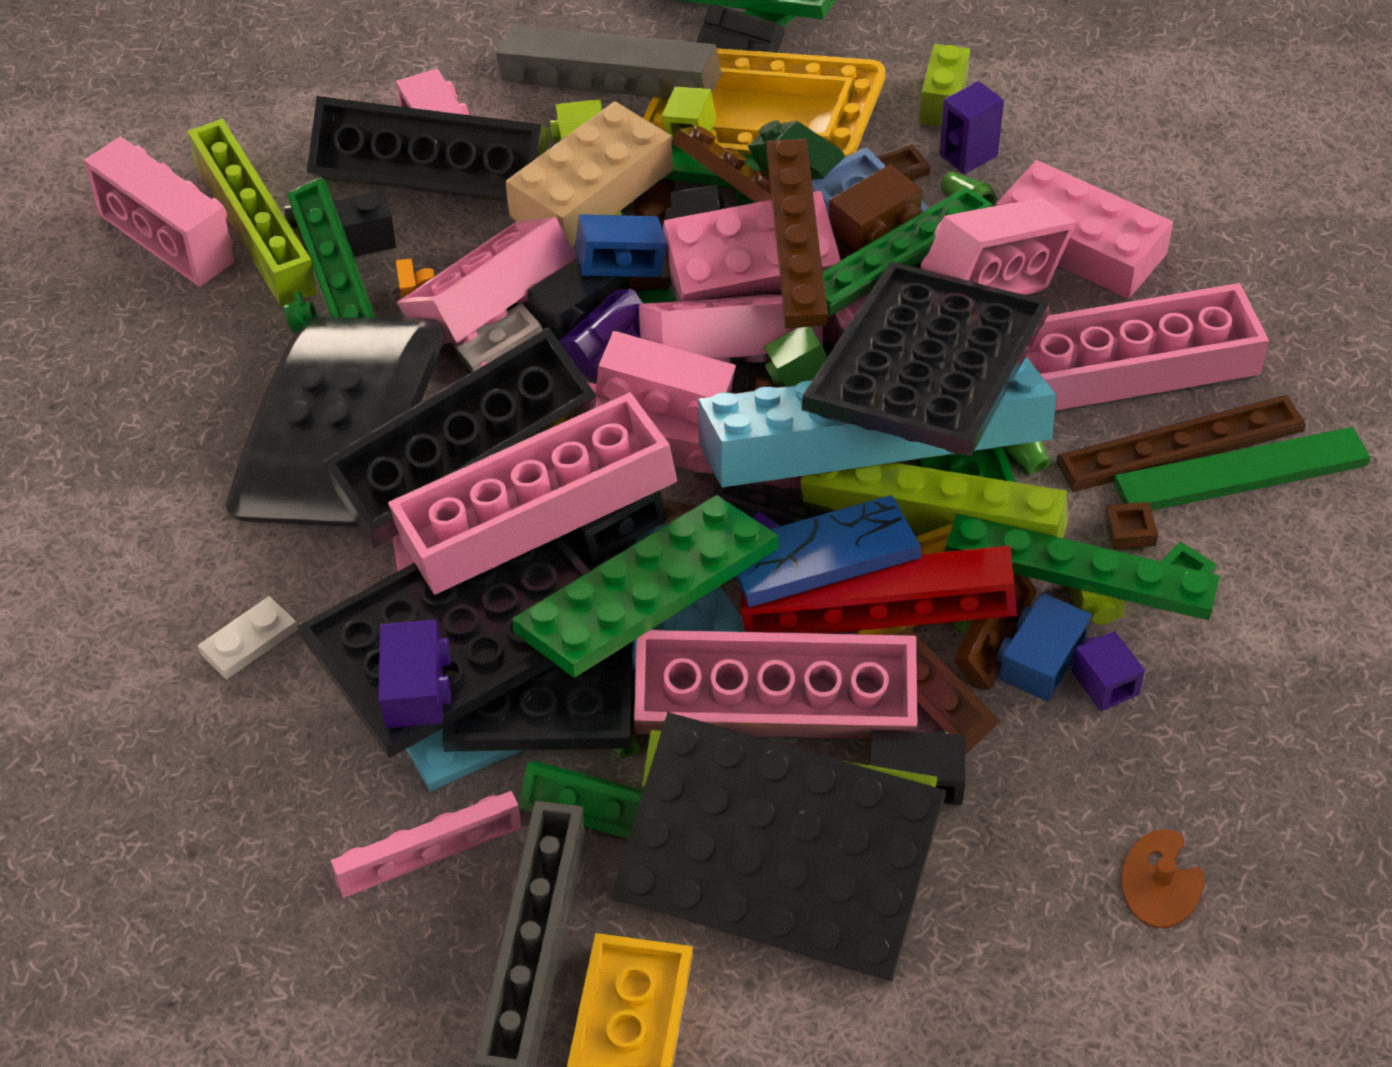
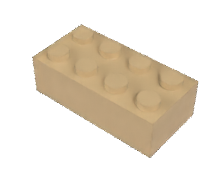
(592, 170)

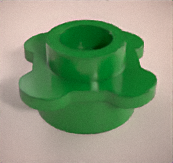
(299, 312)

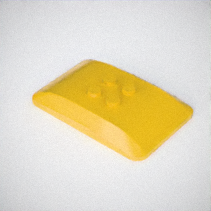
(819, 91)

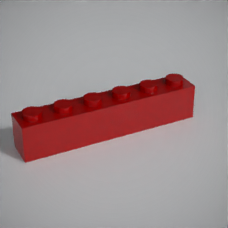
(917, 592)

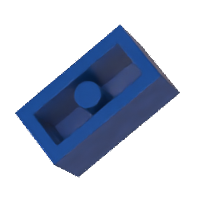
(620, 245)
(1043, 646)

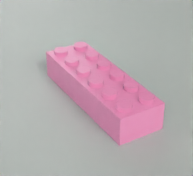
(1149, 346)
(533, 492)
(778, 682)

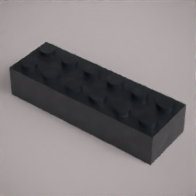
(420, 148)
(462, 424)

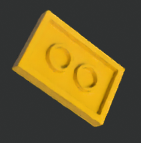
(631, 1003)

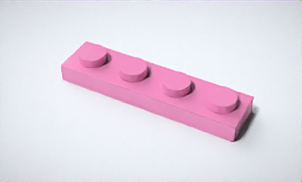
(426, 844)

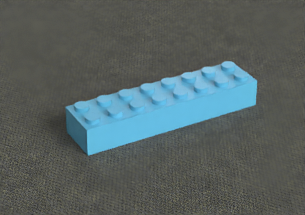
(770, 437)

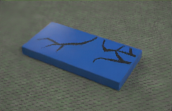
(831, 550)

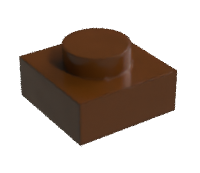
(1131, 525)

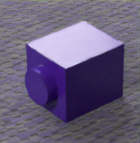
(1107, 670)

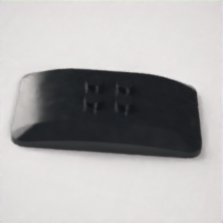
(325, 394)

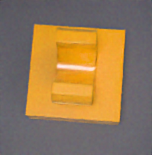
(408, 280)

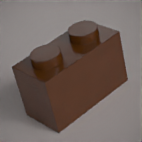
(874, 207)

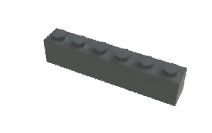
(606, 62)
(532, 938)

